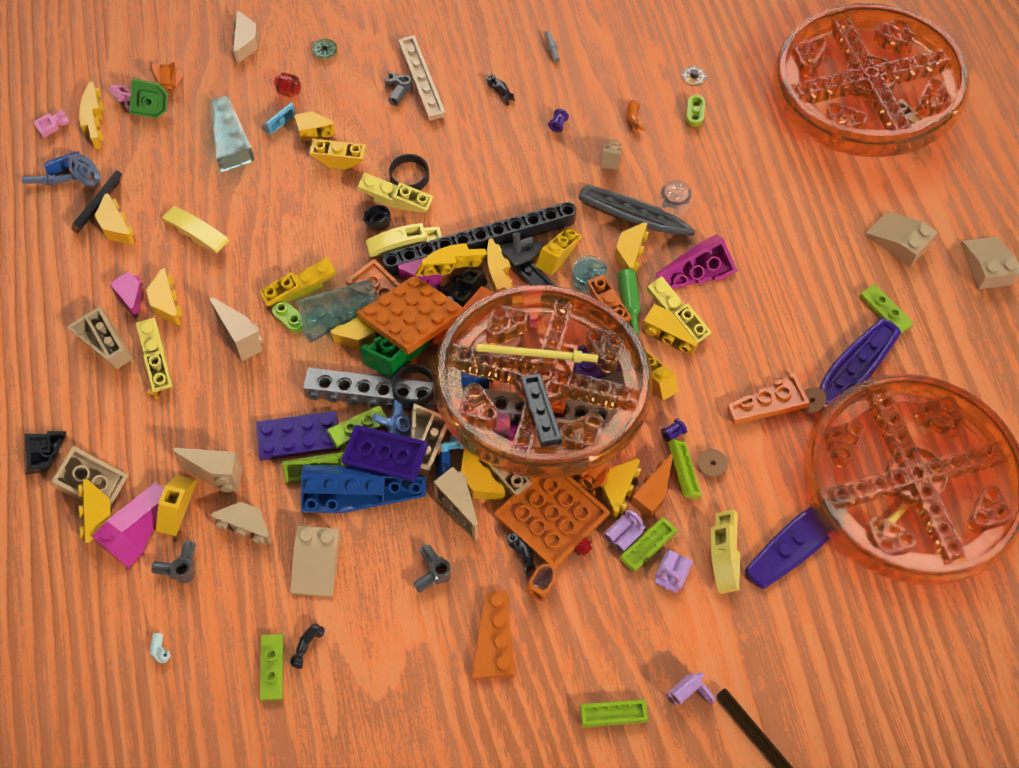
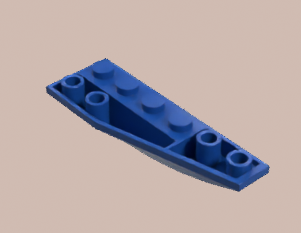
(352, 489)

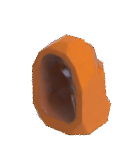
(542, 582)

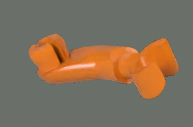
(632, 108)

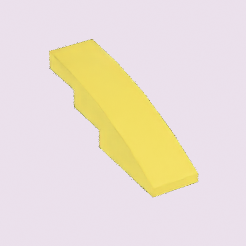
(196, 229)

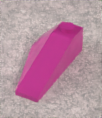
(700, 264)
(129, 529)

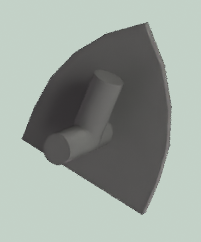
(521, 250)

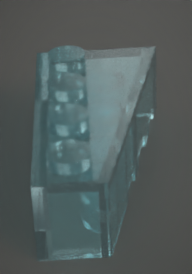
(230, 140)
(335, 307)

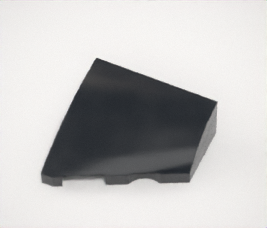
(464, 285)
(41, 450)

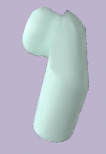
(156, 649)

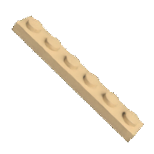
(422, 78)

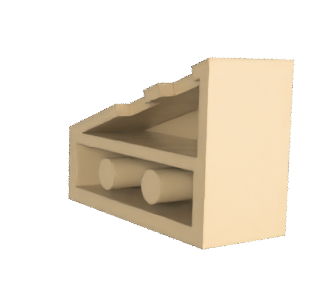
(102, 336)
(429, 427)

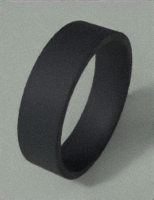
(410, 158)
(413, 368)

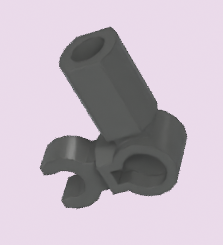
(403, 85)

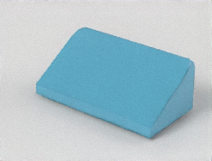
(279, 119)

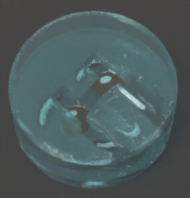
(586, 269)

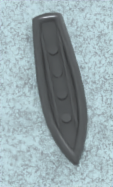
(634, 210)

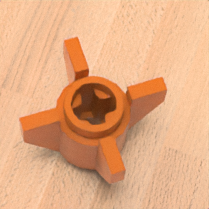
(166, 74)
(593, 480)

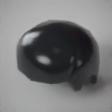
(377, 217)

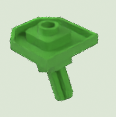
(148, 98)

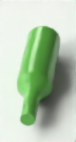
(630, 295)

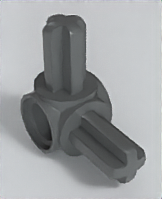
(185, 561)
(435, 562)

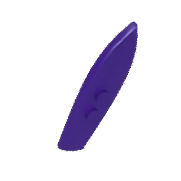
(860, 359)
(787, 549)

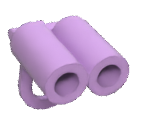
(625, 531)
(673, 571)
(687, 687)

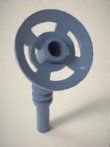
(79, 172)

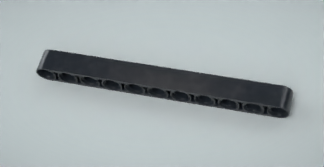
(526, 224)

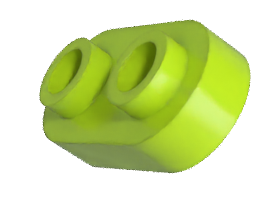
(695, 111)
(287, 315)

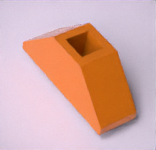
(603, 291)

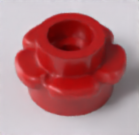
(583, 547)

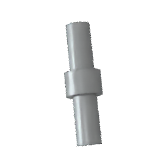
(552, 46)

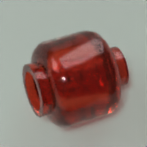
(287, 84)

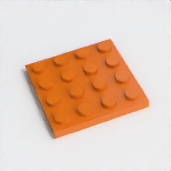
(410, 314)
(552, 517)

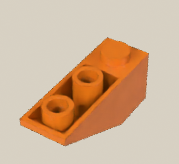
(652, 494)

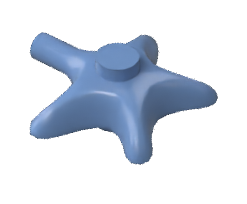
(397, 423)

